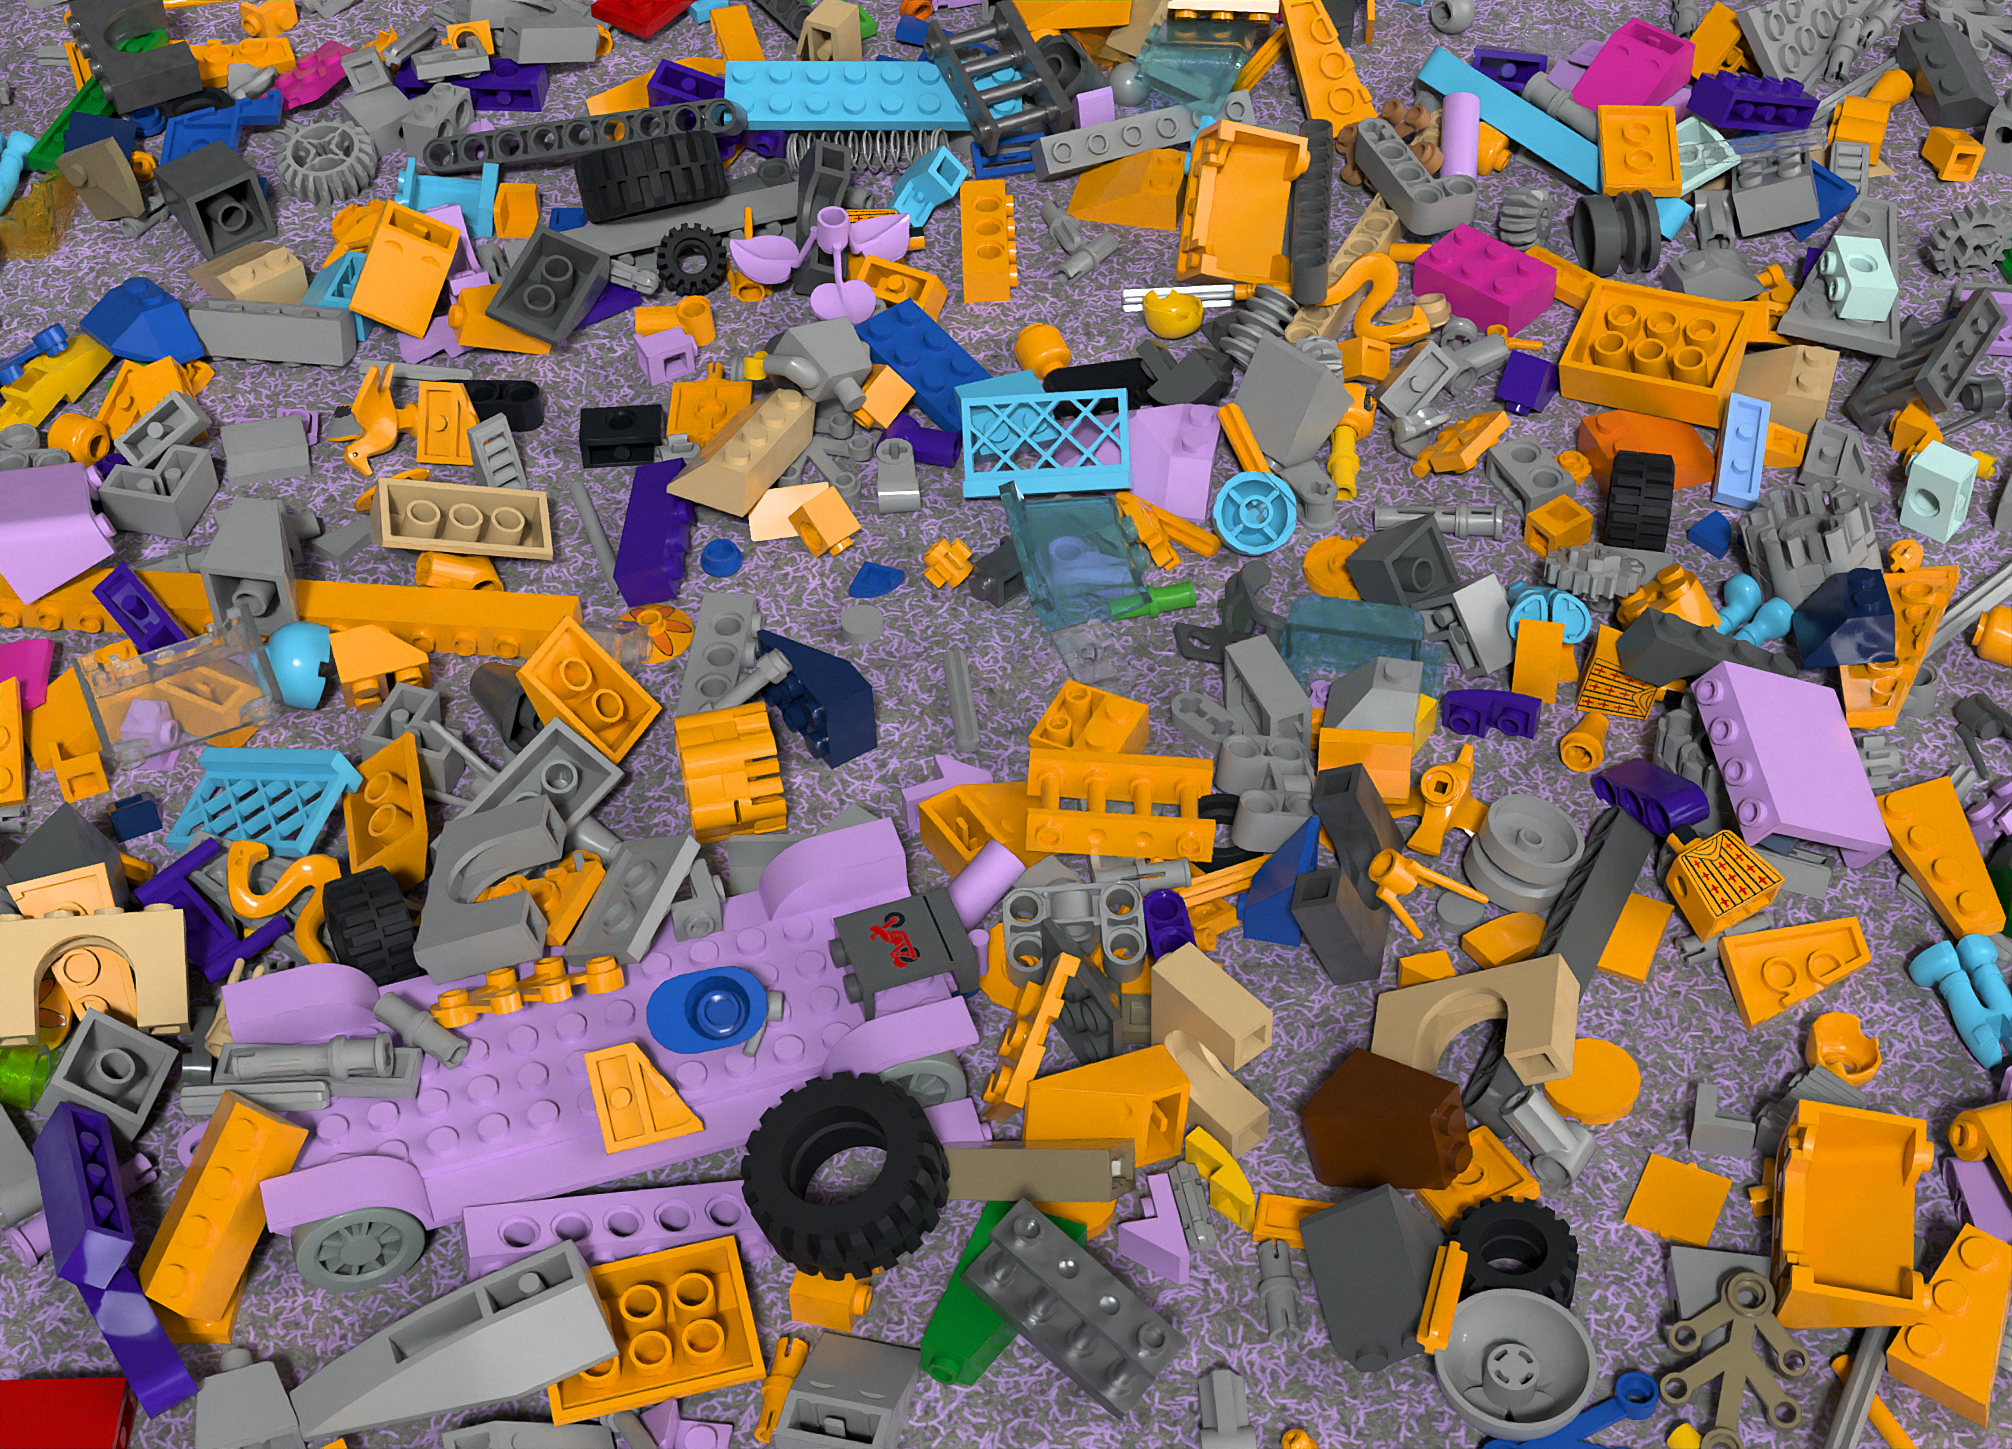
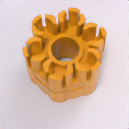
(720, 775)

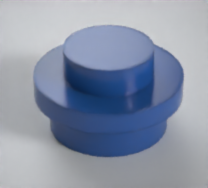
(148, 121)
(721, 558)

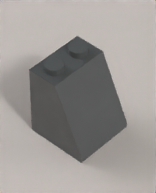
(216, 199)
(66, 844)
(1372, 1274)

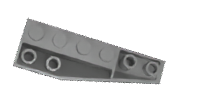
(466, 1349)

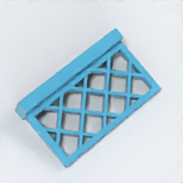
(1047, 480)
(271, 773)

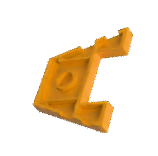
(1023, 1039)

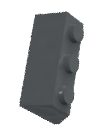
(1945, 75)

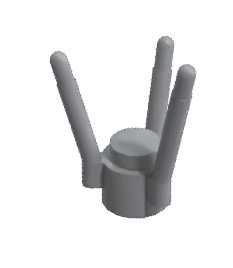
(483, 770)

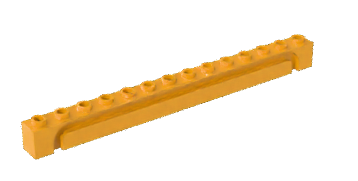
(421, 616)

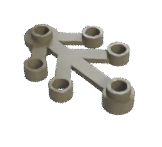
(1737, 1359)

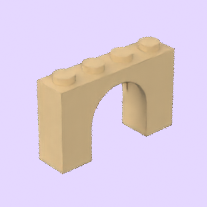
(148, 940)
(1533, 995)
(1207, 1017)

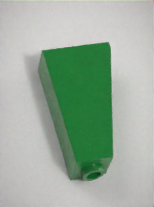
(964, 1331)

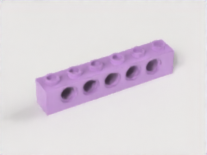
(610, 1225)

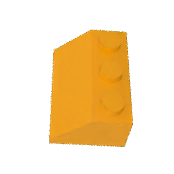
(388, 815)

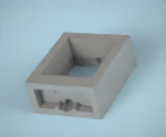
(1265, 692)

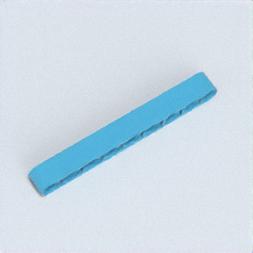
(1535, 130)

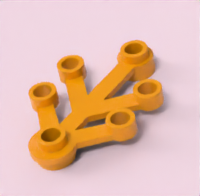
(505, 994)

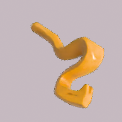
(1385, 278)
(305, 872)

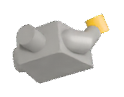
(821, 359)

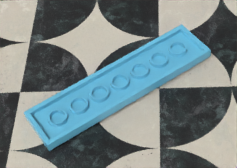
(854, 95)

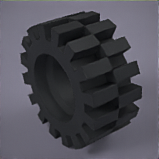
(691, 238)

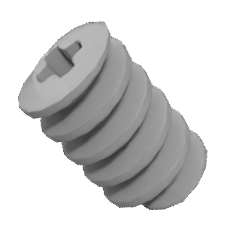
(1264, 315)

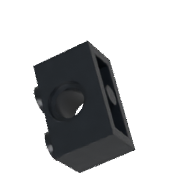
(620, 435)

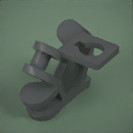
(1238, 619)

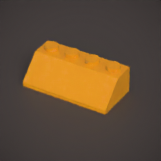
(218, 1209)

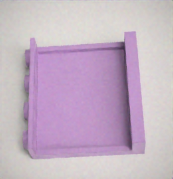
(1790, 761)

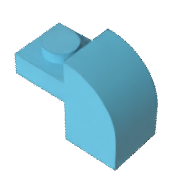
(927, 184)

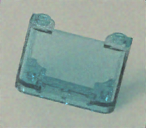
(1195, 61)

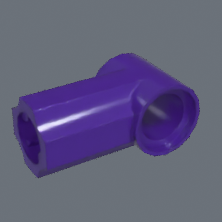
(928, 444)

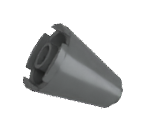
(1071, 65)
(505, 704)

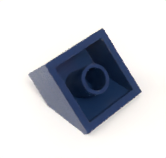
(1846, 621)

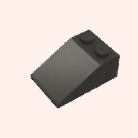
(550, 286)

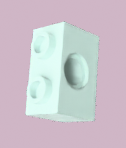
(1859, 278)
(1937, 491)

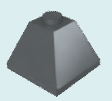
(1402, 563)

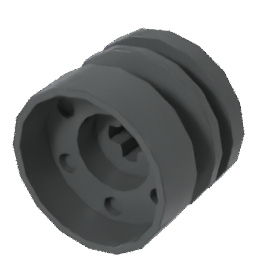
(1617, 232)

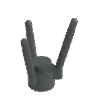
(1982, 395)
(1981, 719)

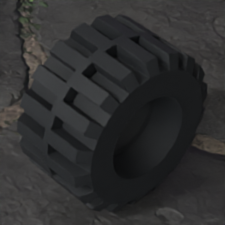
(1639, 501)
(371, 925)
(1521, 1234)

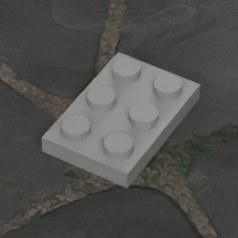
(632, 899)

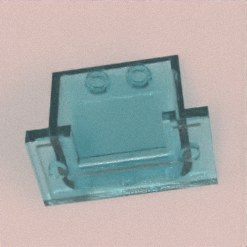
(1077, 557)
(1348, 633)

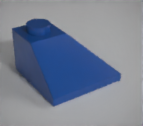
(1269, 901)

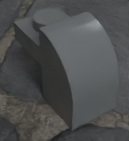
(1191, 381)

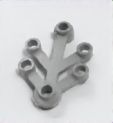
(1975, 25)
(857, 448)

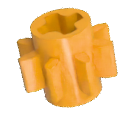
(947, 562)

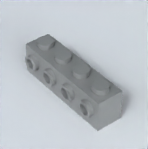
(274, 332)

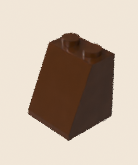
(1386, 1126)

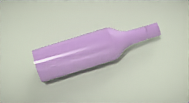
(1460, 134)
(984, 883)

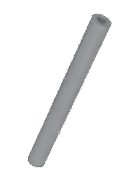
(595, 533)

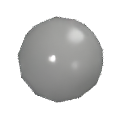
(1452, 15)
(1125, 88)

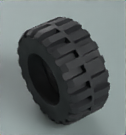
(650, 176)
(813, 1128)

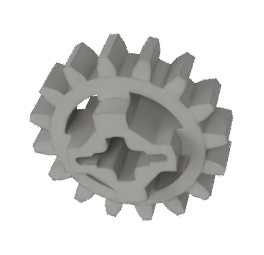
(1971, 240)
(1592, 571)

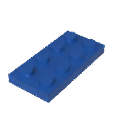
(923, 358)

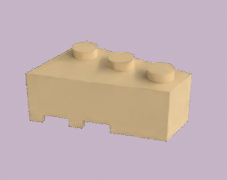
(831, 33)

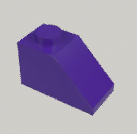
(1508, 66)
(1528, 383)

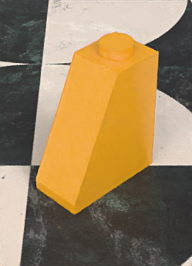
(478, 330)

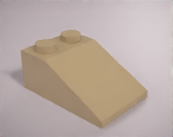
(254, 274)
(1793, 380)

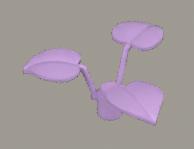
(771, 257)

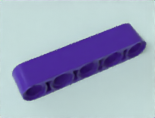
(139, 1343)

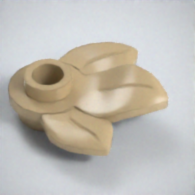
(1433, 305)

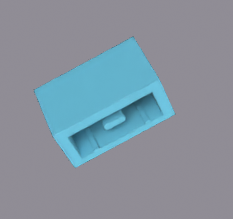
(335, 288)

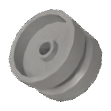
(1524, 853)

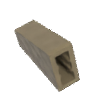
(1041, 1170)

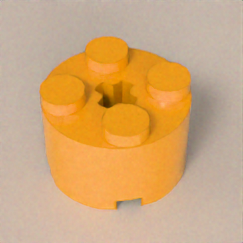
(1672, 592)

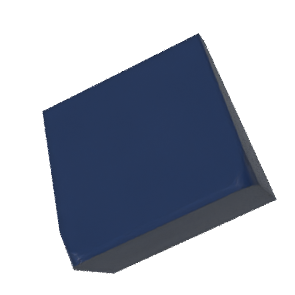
(134, 816)

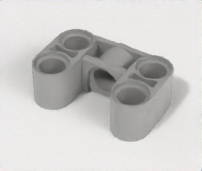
(1273, 788)
(1085, 917)

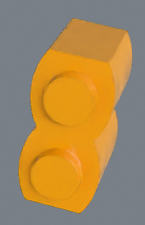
(1862, 122)

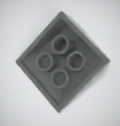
(1091, 1010)

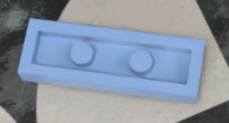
(1741, 451)

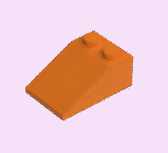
(1617, 430)

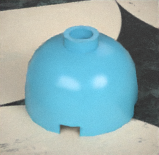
(1254, 513)
(297, 661)

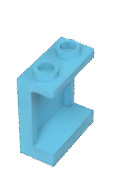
(474, 196)

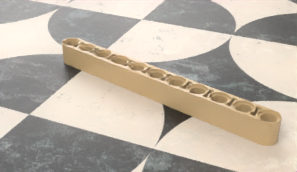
(1372, 234)

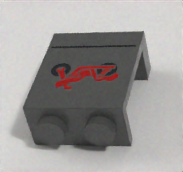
(902, 945)

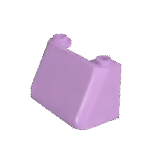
(50, 526)

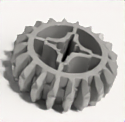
(327, 168)

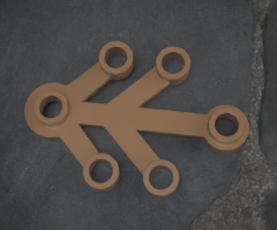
(1393, 112)

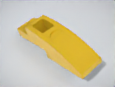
(52, 379)

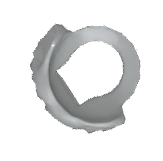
(249, 81)
(1412, 431)

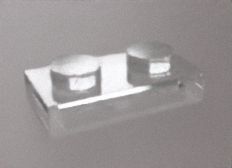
(1550, 43)

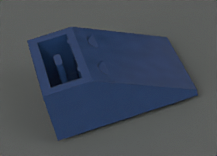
(821, 700)

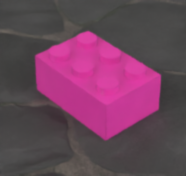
(1485, 279)

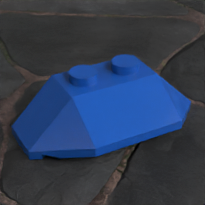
(142, 323)

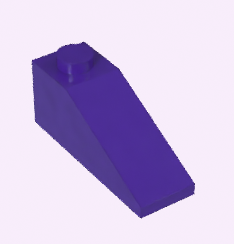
(140, 610)

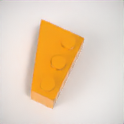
(1959, 1343)

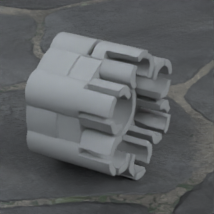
(1804, 548)
(1686, 750)

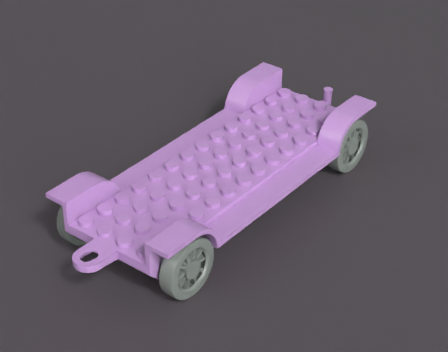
(520, 1104)

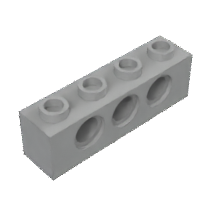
(720, 649)

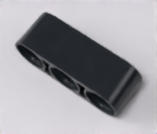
(1101, 376)
(514, 398)

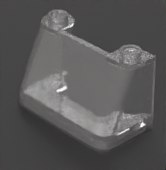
(180, 692)

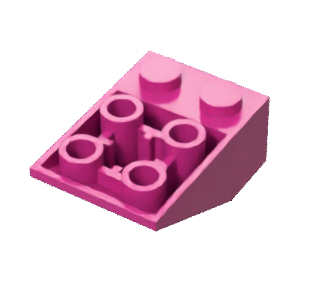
(1636, 68)

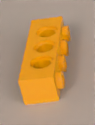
(985, 230)

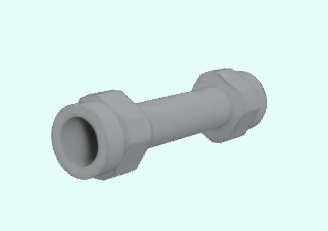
(772, 668)

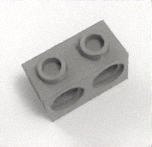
(440, 113)
(1527, 474)

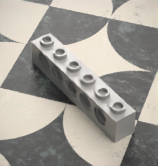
(1116, 139)

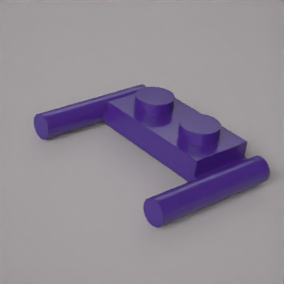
(209, 941)

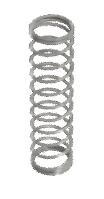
(804, 146)

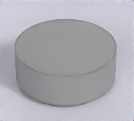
(862, 624)
(1459, 913)

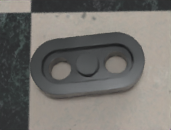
(200, 1064)

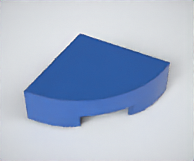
(567, 219)
(1712, 534)
(874, 579)

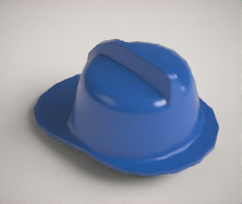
(707, 1010)

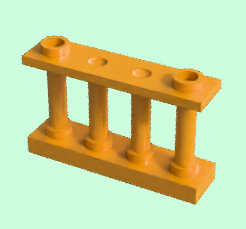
(1119, 778)

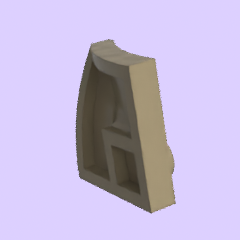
(103, 180)

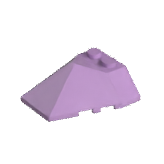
(1169, 451)

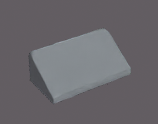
(1803, 870)

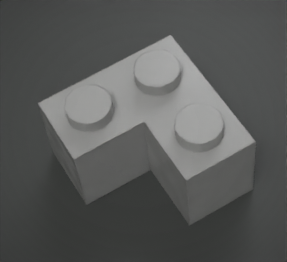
(161, 499)
(1474, 621)
(411, 710)

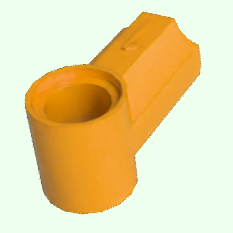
(691, 314)
(456, 572)

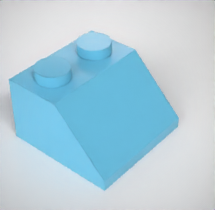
(1023, 416)

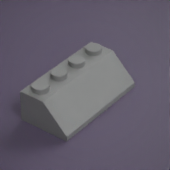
(555, 765)

